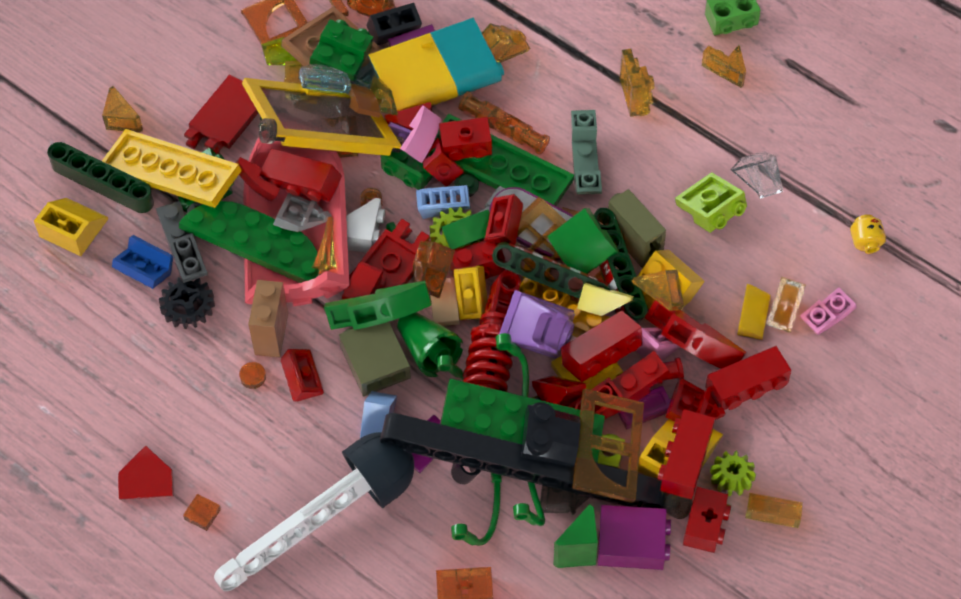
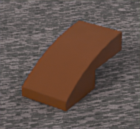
(363, 101)

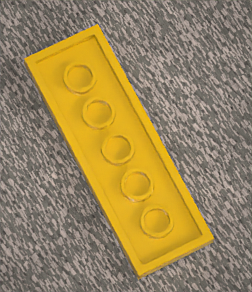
(173, 167)

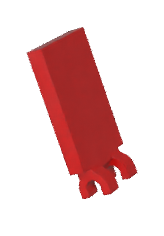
(222, 117)
(394, 255)

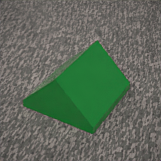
(578, 542)

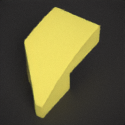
(601, 301)

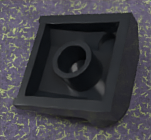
(550, 435)

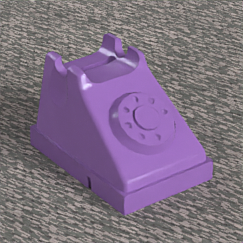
(538, 324)

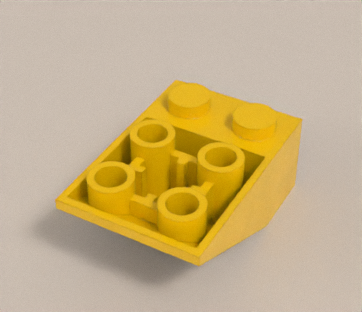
(654, 453)

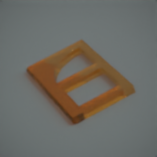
(259, 13)
(586, 473)

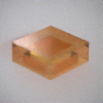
(202, 512)

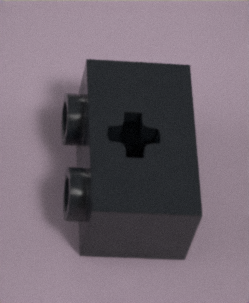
(393, 23)

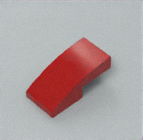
(250, 174)

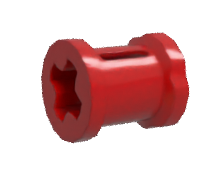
(675, 368)

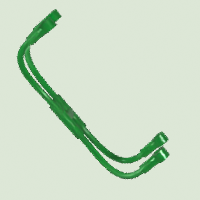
(522, 510)

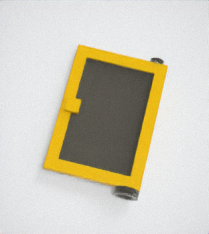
(317, 120)

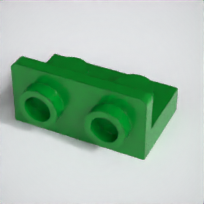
(406, 169)

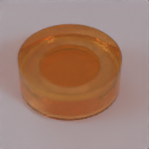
(252, 375)

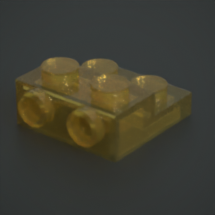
(635, 85)

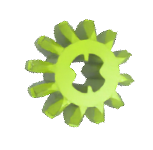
(730, 481)

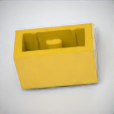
(69, 224)
(666, 260)

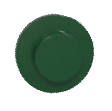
(469, 180)

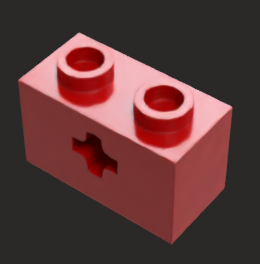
(704, 534)

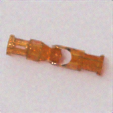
(501, 121)

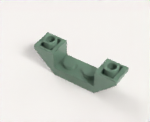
(584, 152)

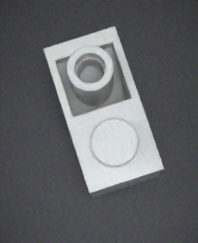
(364, 225)

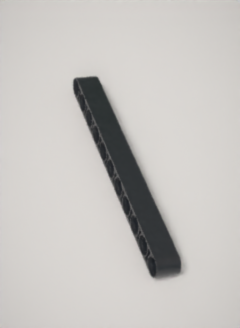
(504, 458)

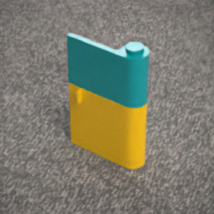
(437, 65)

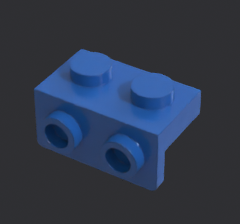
(144, 262)

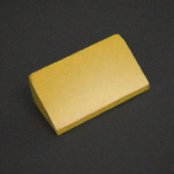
(470, 292)
(753, 313)

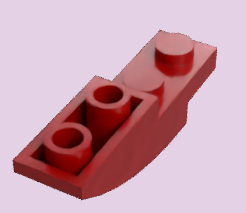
(695, 337)
(630, 384)

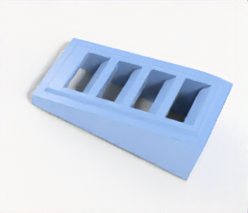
(433, 194)

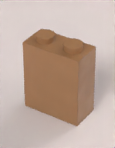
(268, 318)

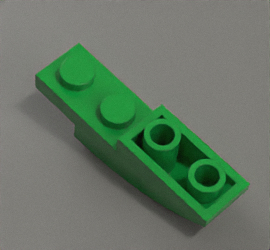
(378, 308)

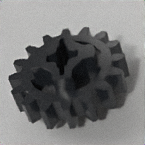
(186, 302)

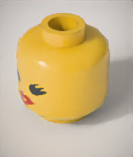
(867, 233)

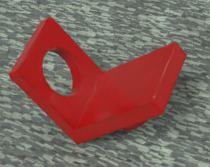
(441, 165)

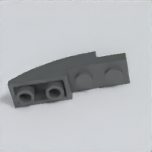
(181, 243)

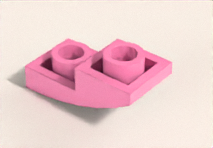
(424, 132)
(828, 312)

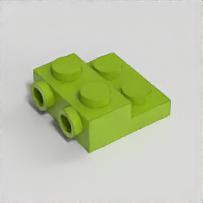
(712, 202)

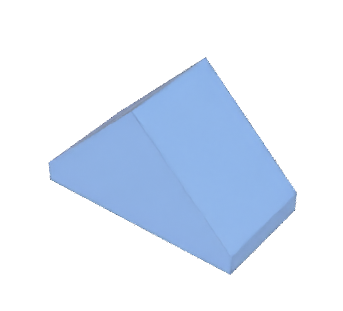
(374, 411)

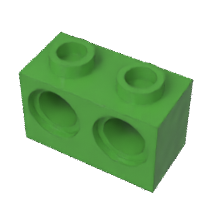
(731, 15)

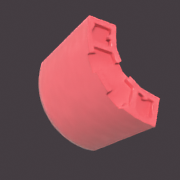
(327, 283)

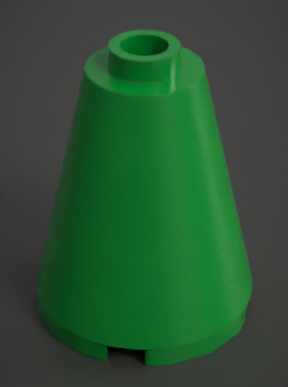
(428, 341)

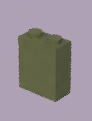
(638, 226)
(374, 357)

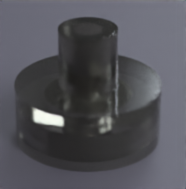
(678, 506)

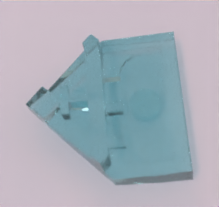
(324, 78)

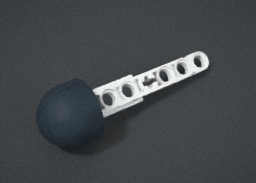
(376, 469)

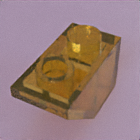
(505, 42)

